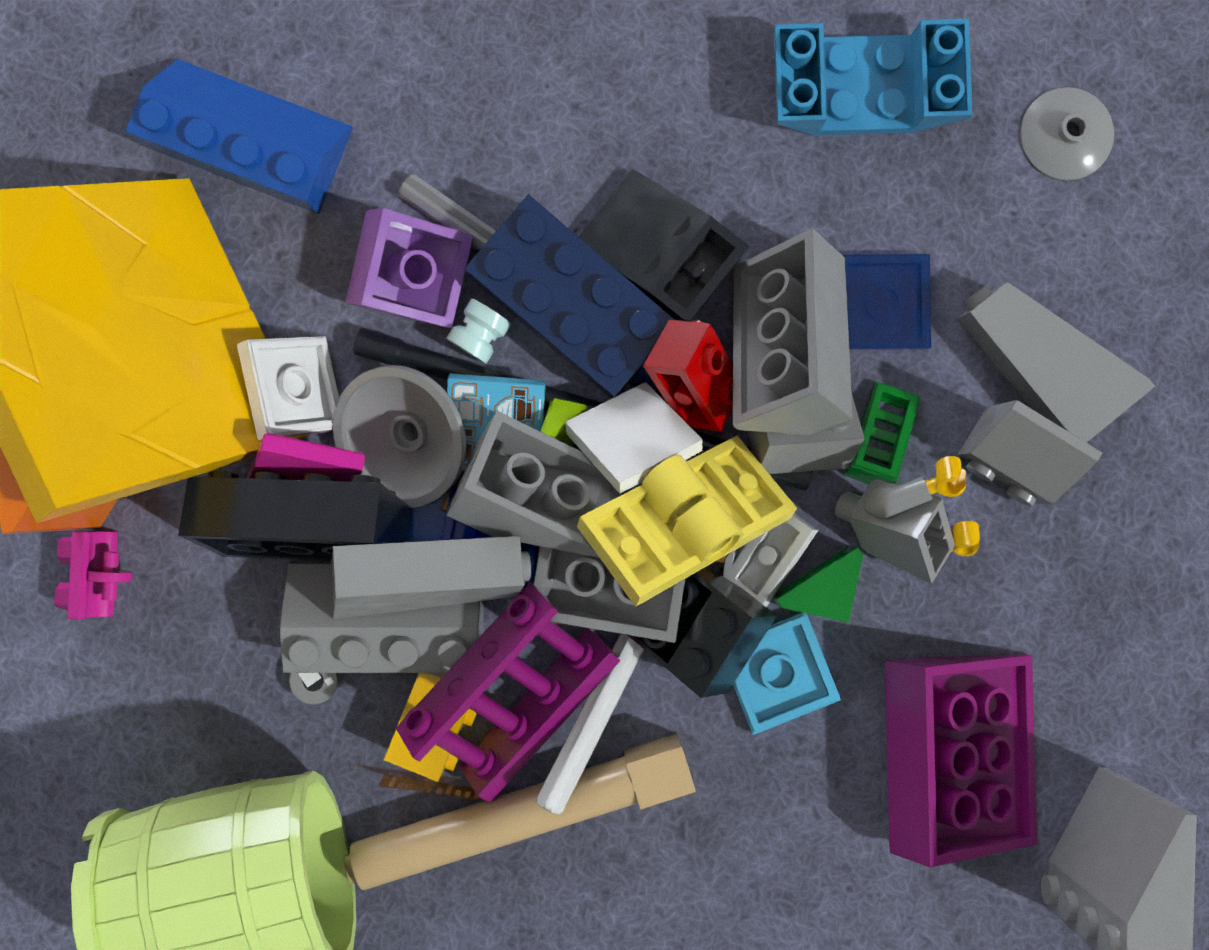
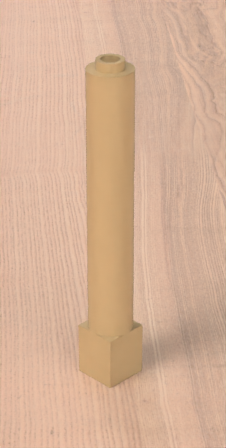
(642, 777)

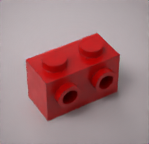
(693, 373)

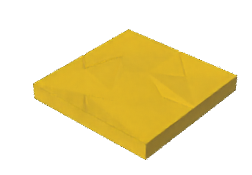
(117, 343)

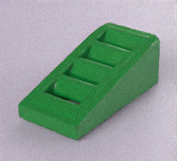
(866, 471)

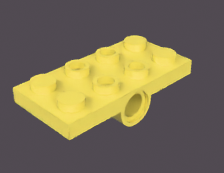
(685, 518)

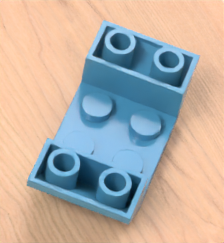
(872, 80)

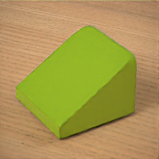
(557, 414)

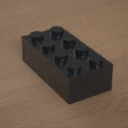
(290, 517)

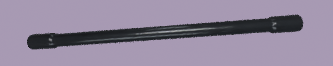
(399, 353)

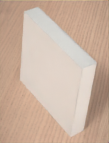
(289, 385)
(632, 436)

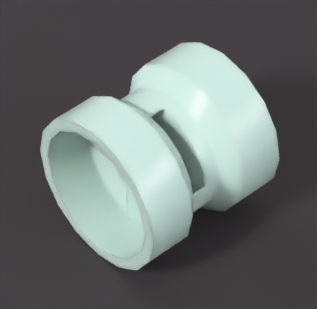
(480, 328)

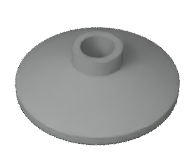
(1053, 148)

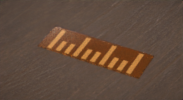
(428, 787)

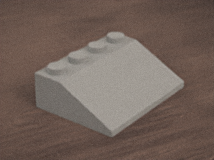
(1125, 868)

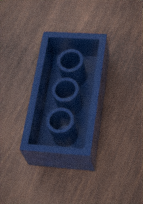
(568, 296)

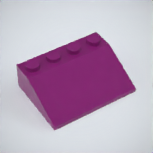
(960, 756)

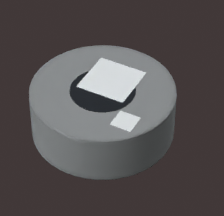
(314, 687)

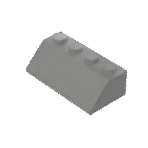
(791, 339)
(378, 643)

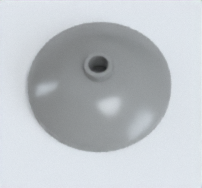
(377, 419)

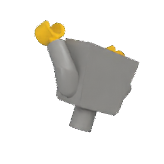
(909, 523)

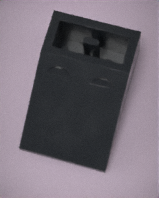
(664, 245)
(714, 634)

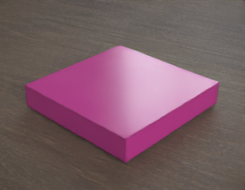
(298, 457)

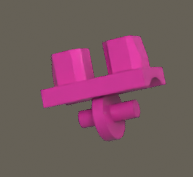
(92, 574)

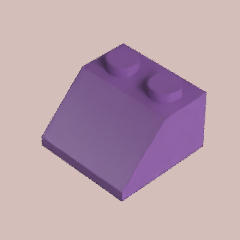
(408, 268)

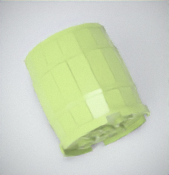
(219, 872)

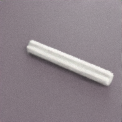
(588, 729)

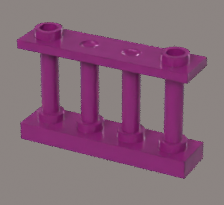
(536, 715)

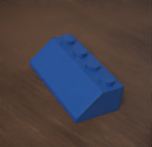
(240, 134)

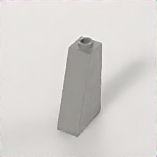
(1052, 362)
(425, 574)

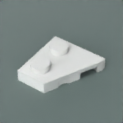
(768, 559)

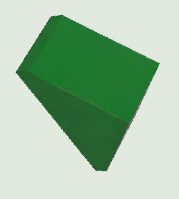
(825, 589)

